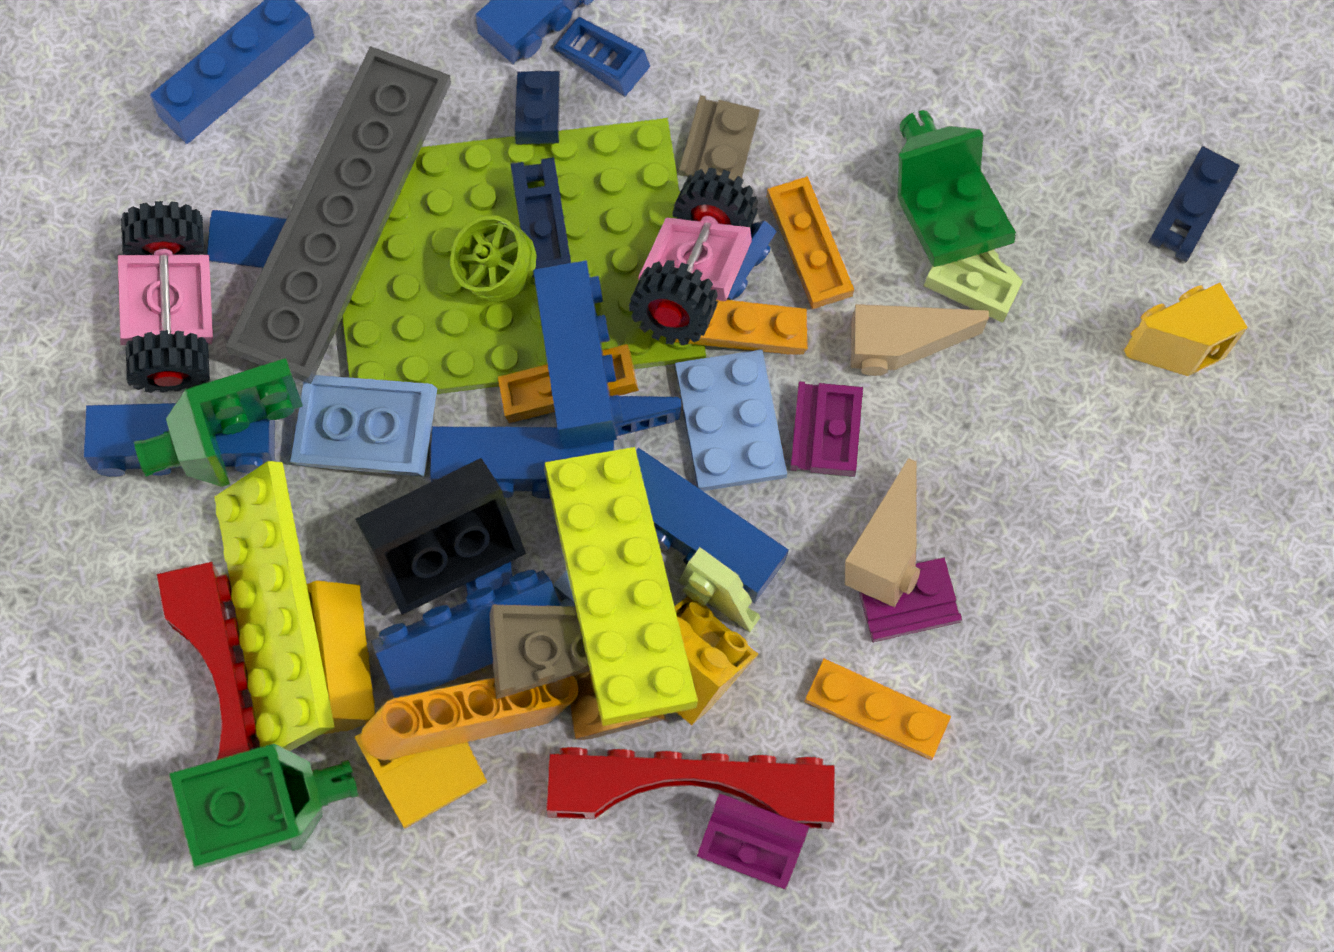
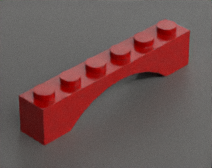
(196, 609)
(591, 784)

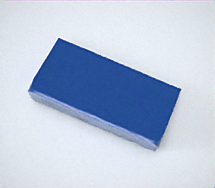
(242, 238)

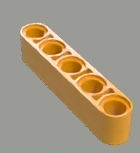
(460, 716)

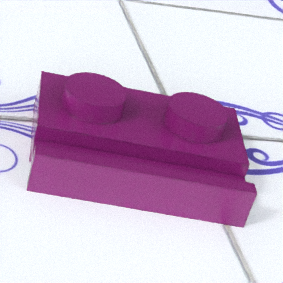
(827, 429)
(925, 608)
(752, 841)

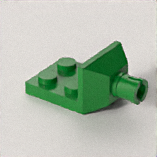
(948, 193)
(215, 408)
(255, 802)

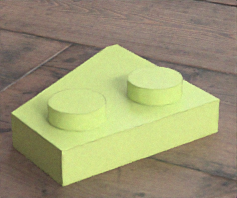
(978, 283)
(714, 583)

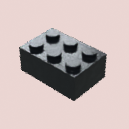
(441, 536)

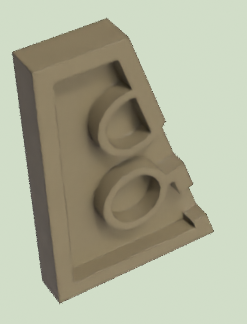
(534, 646)

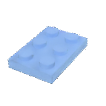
(730, 420)
(364, 425)

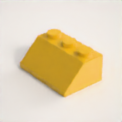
(343, 652)

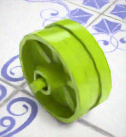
(473, 248)

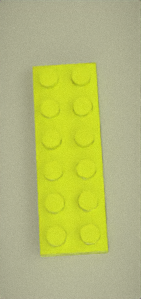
(620, 586)
(273, 609)

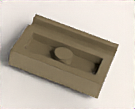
(719, 138)

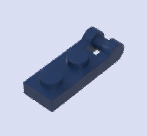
(1195, 202)
(541, 211)

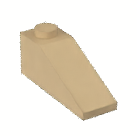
(899, 335)
(885, 553)

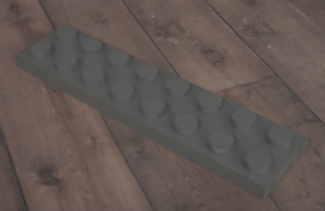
(339, 214)

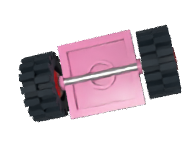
(695, 257)
(164, 297)

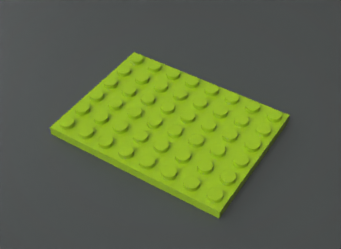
(424, 327)

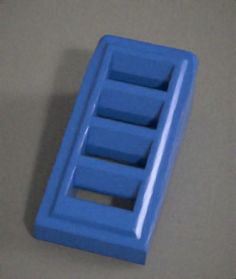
(623, 71)
(647, 412)

